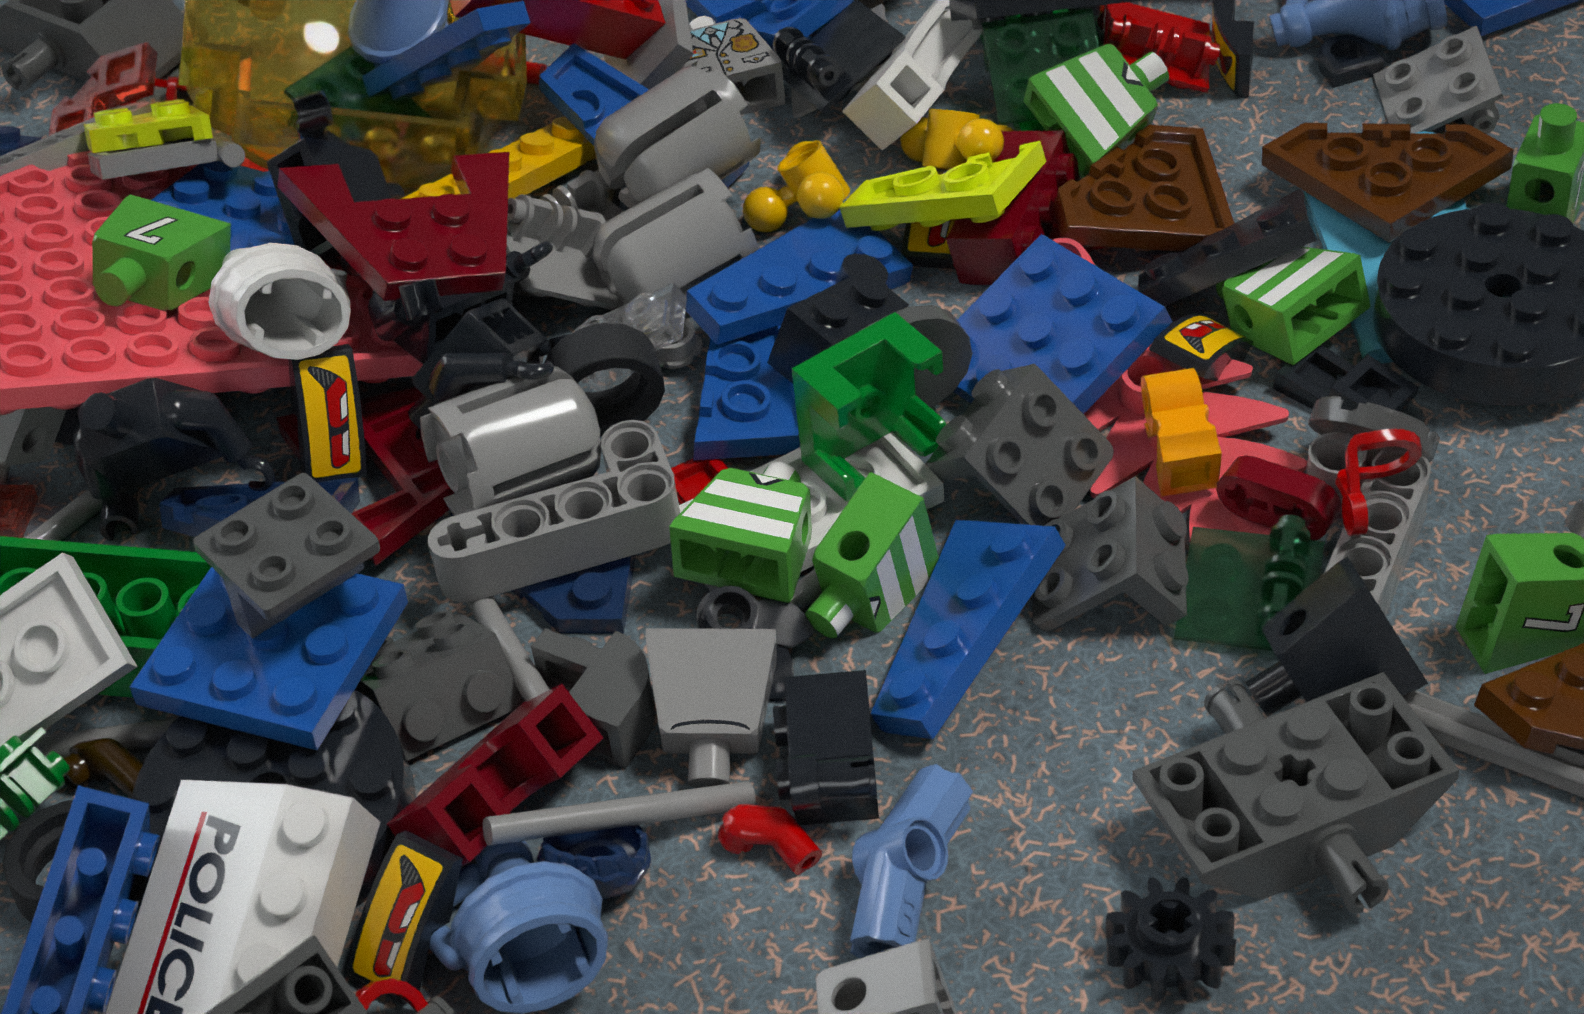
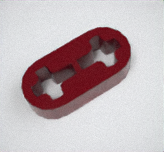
(1267, 491)

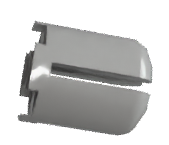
(673, 132)
(671, 237)
(512, 440)

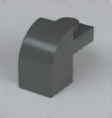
(608, 686)

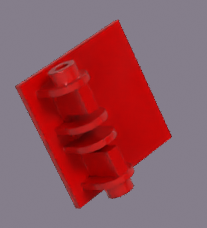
(1177, 40)

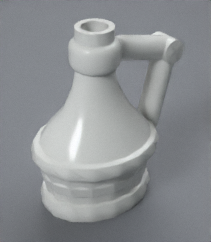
(280, 301)

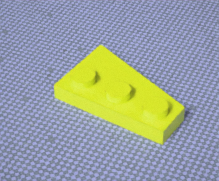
(968, 190)

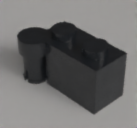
(834, 313)
(829, 748)

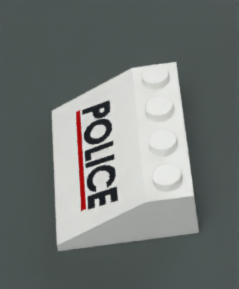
(238, 888)

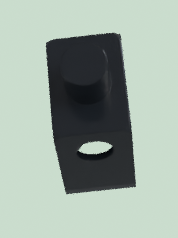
(1330, 641)

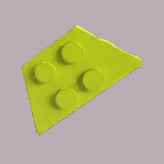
(167, 122)

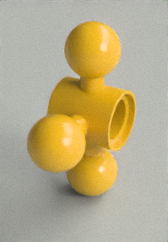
(952, 137)
(809, 179)

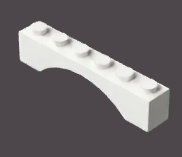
(912, 76)

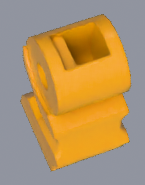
(1185, 439)

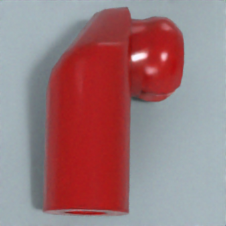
(771, 826)

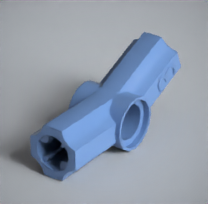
(903, 857)

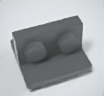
(285, 551)

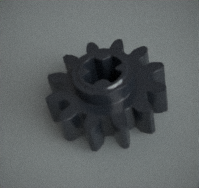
(1170, 939)

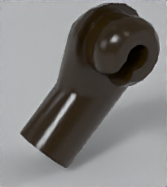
(100, 761)

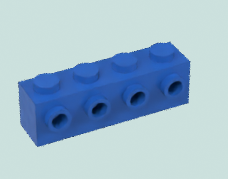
(84, 907)

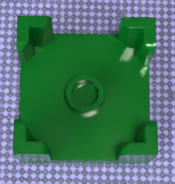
(862, 394)

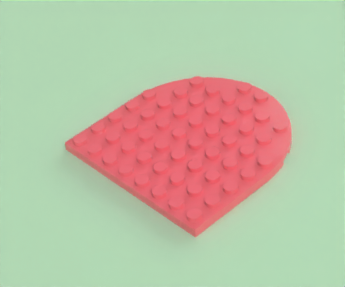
(69, 344)

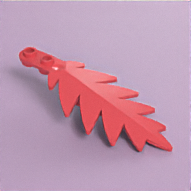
(1137, 452)

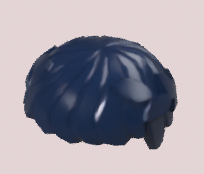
(610, 857)

